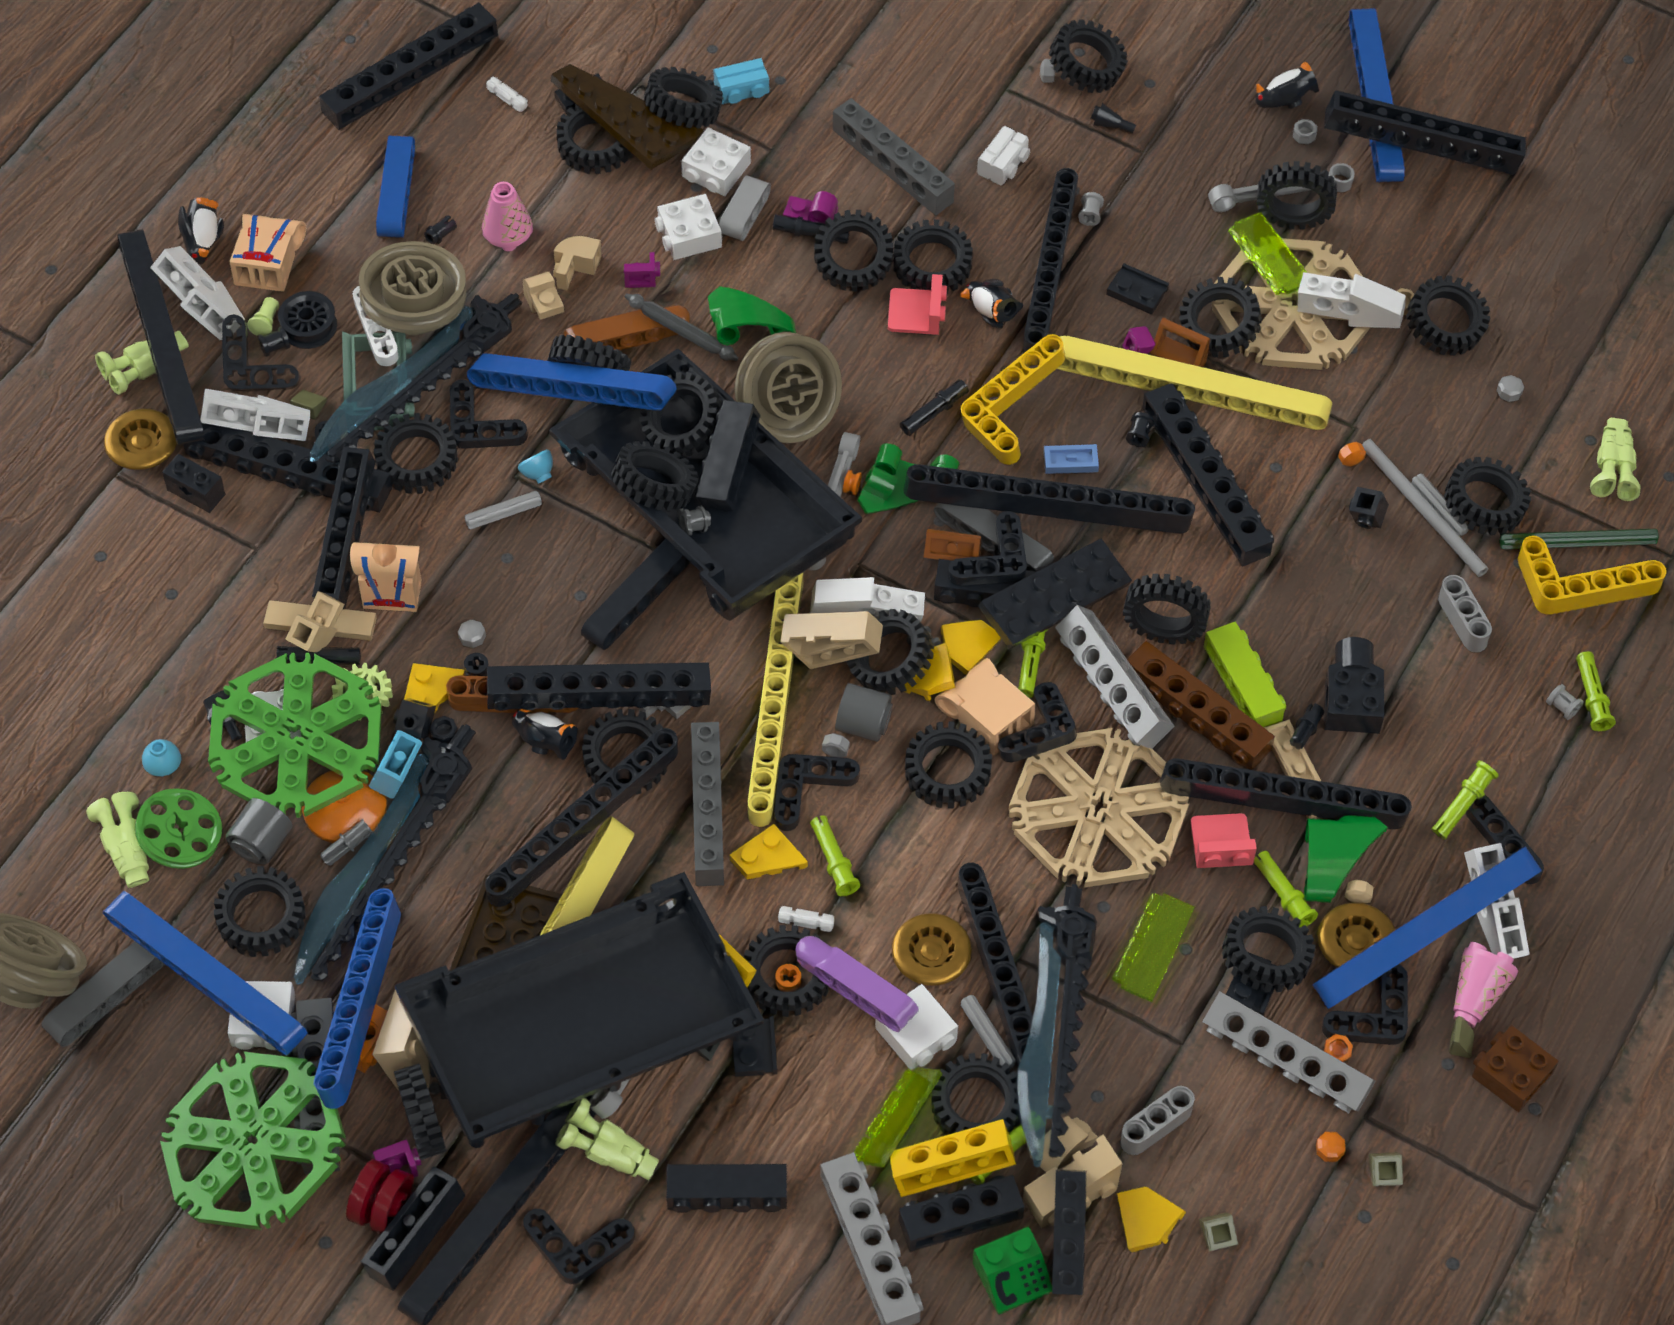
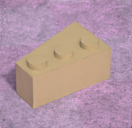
(831, 637)
(398, 1043)
(1102, 1180)

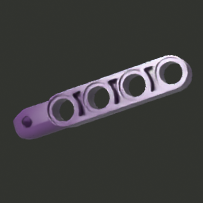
(856, 983)

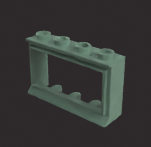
(359, 342)

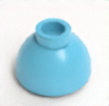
(538, 466)
(161, 758)

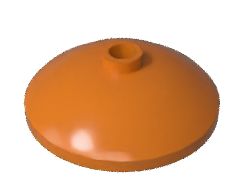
(346, 812)

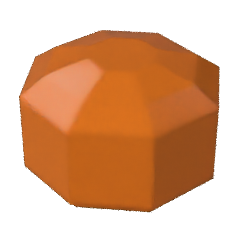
(1352, 454)
(1339, 1047)
(1330, 1146)

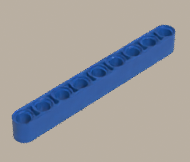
(1375, 85)
(572, 381)
(1426, 927)
(205, 973)
(357, 999)

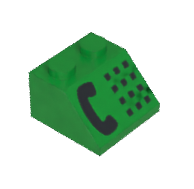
(1012, 1270)

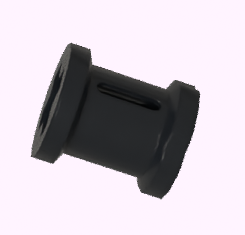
(273, 341)
(1139, 430)
(473, 669)

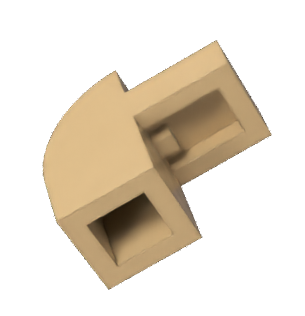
(573, 255)
(542, 295)
(317, 627)
(1076, 1138)

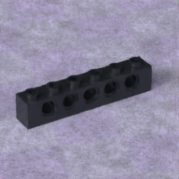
(344, 523)

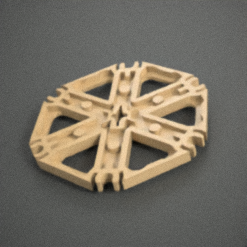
(1283, 315)
(1079, 800)

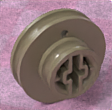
(412, 287)
(790, 384)
(36, 962)

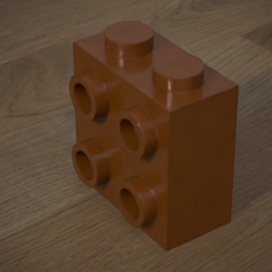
(1514, 1068)

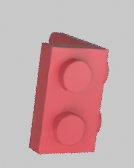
(917, 309)
(1222, 841)

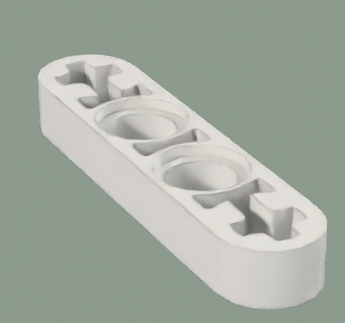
(376, 344)

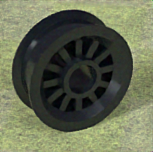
(308, 319)

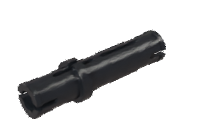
(802, 227)
(942, 401)
(333, 654)

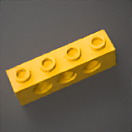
(952, 1158)

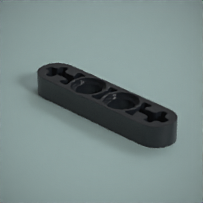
(1507, 836)

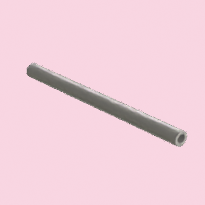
(1425, 508)

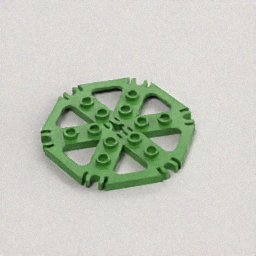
(295, 753)
(239, 1155)

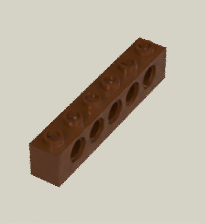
(1214, 708)

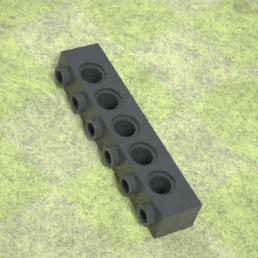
(893, 156)
(707, 804)
(313, 1015)

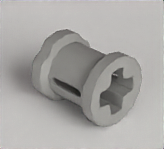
(1091, 206)
(1564, 702)

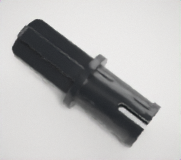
(1307, 725)

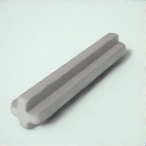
(1437, 501)
(503, 509)
(987, 1030)

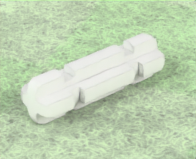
(507, 94)
(806, 918)

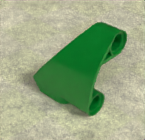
(737, 308)
(886, 479)
(1334, 851)

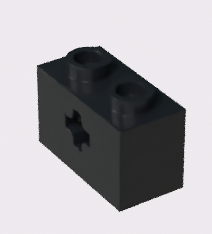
(193, 483)

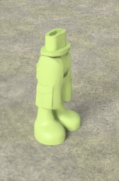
(134, 356)
(1618, 454)
(121, 840)
(610, 1143)

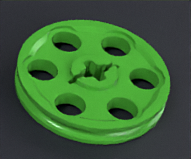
(172, 837)

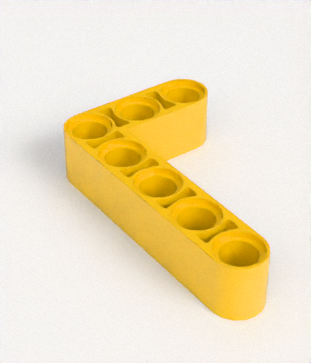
(1008, 395)
(1585, 584)

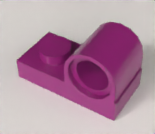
(818, 210)

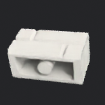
(1003, 156)

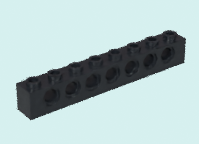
(408, 66)
(1425, 132)
(244, 452)
(1196, 458)
(586, 679)

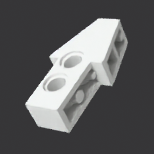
(200, 294)
(1356, 300)
(253, 414)
(864, 595)
(1503, 918)

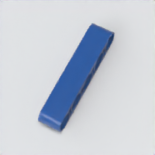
(395, 186)

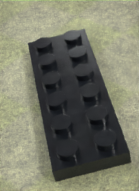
(1053, 593)

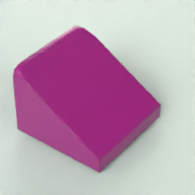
(1139, 340)

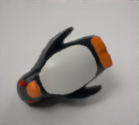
(1287, 88)
(200, 227)
(992, 301)
(545, 732)

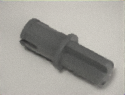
(346, 843)

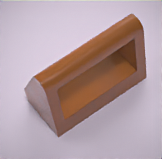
(1176, 351)
(951, 545)

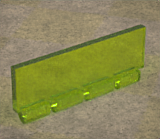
(1268, 253)
(1153, 945)
(899, 1113)

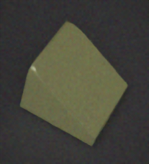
(309, 401)
(1461, 1038)
(1386, 1168)
(1219, 1231)

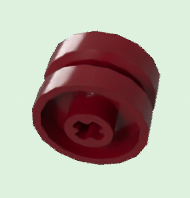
(378, 1195)

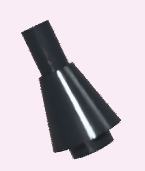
(1106, 117)

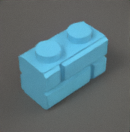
(742, 81)
(395, 764)

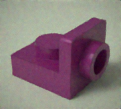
(642, 274)
(399, 1155)

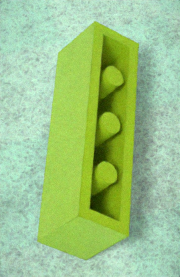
(1244, 675)

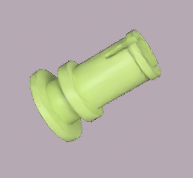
(263, 320)

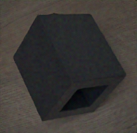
(1368, 508)
(414, 718)

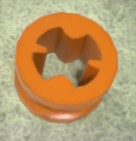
(852, 482)
(789, 970)

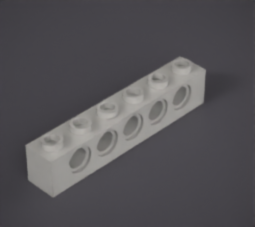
(1089, 642)
(1226, 1008)
(849, 1172)

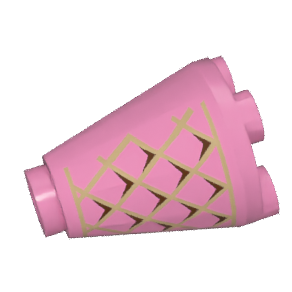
(506, 218)
(1481, 982)

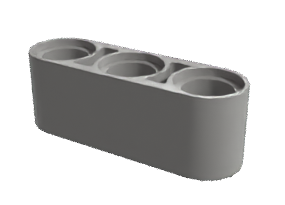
(744, 207)
(1465, 625)
(1152, 1132)

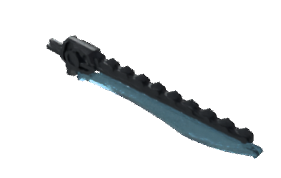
(482, 328)
(441, 775)
(1074, 949)

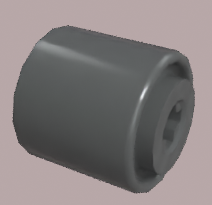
(864, 712)
(258, 831)

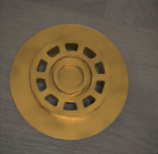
(143, 446)
(1355, 937)
(931, 953)

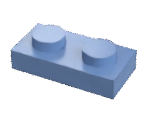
(1071, 459)

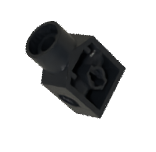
(1354, 689)

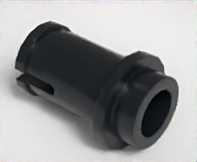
(435, 233)

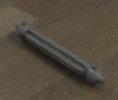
(681, 327)

